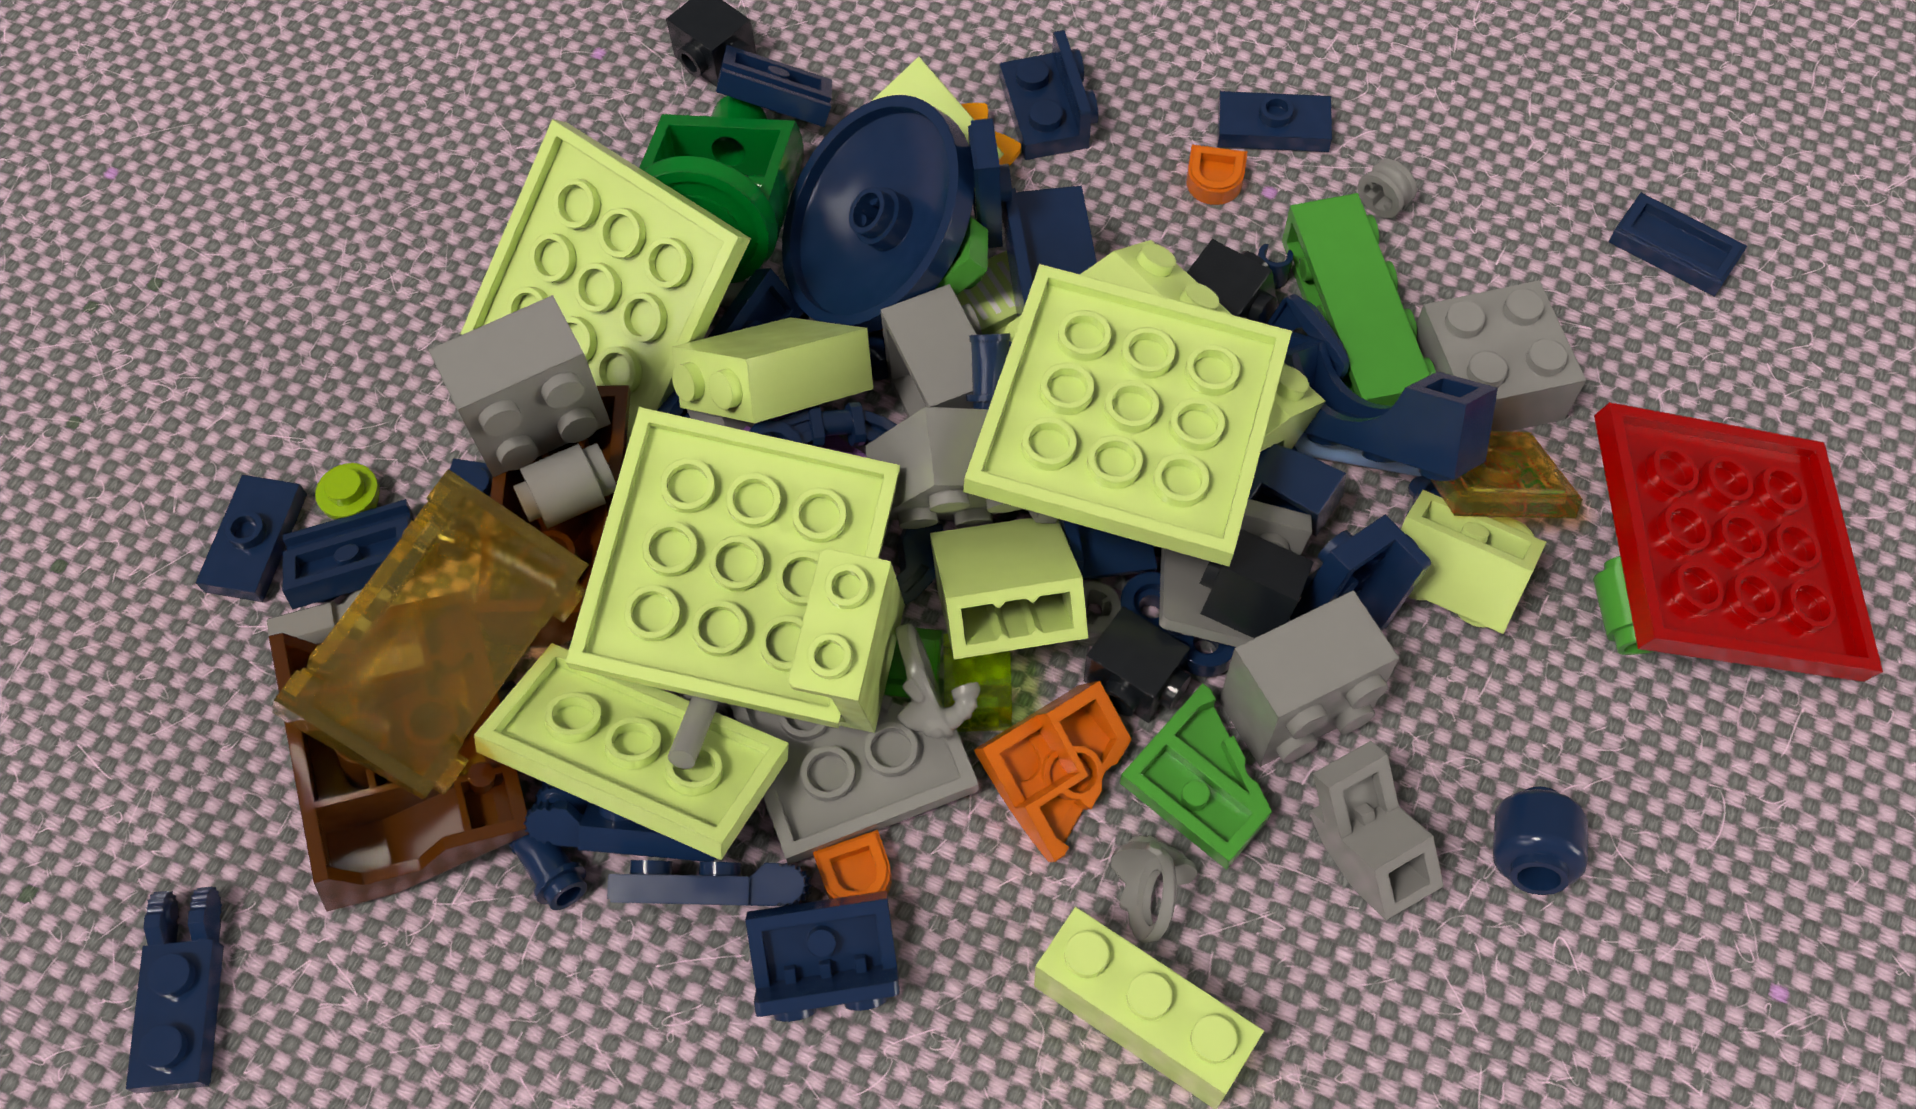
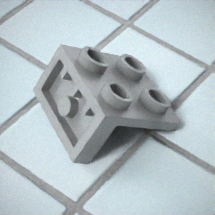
(1184, 597)

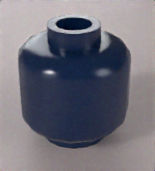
(1540, 840)

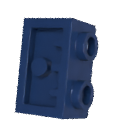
(1049, 100)

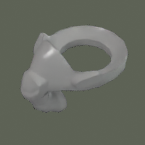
(926, 710)
(1138, 866)

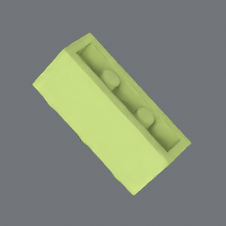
(1146, 1007)

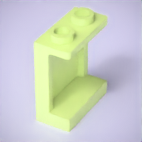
(849, 635)

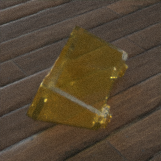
(432, 638)

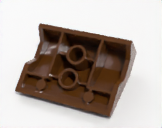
(374, 835)

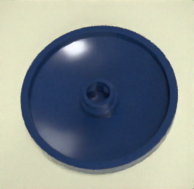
(877, 211)

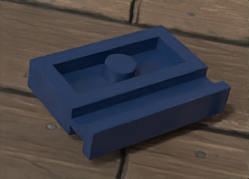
(775, 86)
(340, 553)

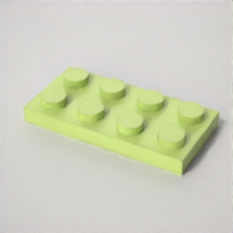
(612, 749)

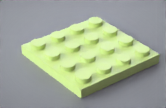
(619, 256)
(1130, 414)
(718, 557)

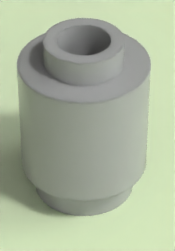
(565, 485)

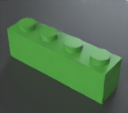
(1357, 294)

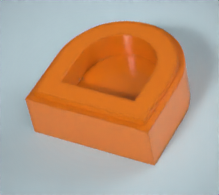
(1215, 174)
(854, 866)

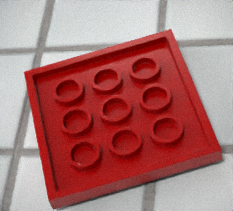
(1734, 545)

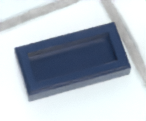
(1677, 244)

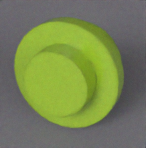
(347, 491)

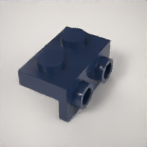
(1375, 563)
(822, 956)

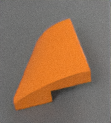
(1055, 763)

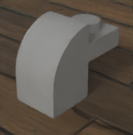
(1368, 834)

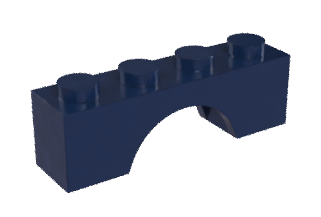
(1433, 426)

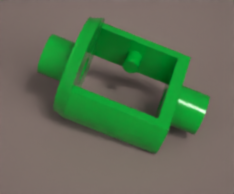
(708, 165)

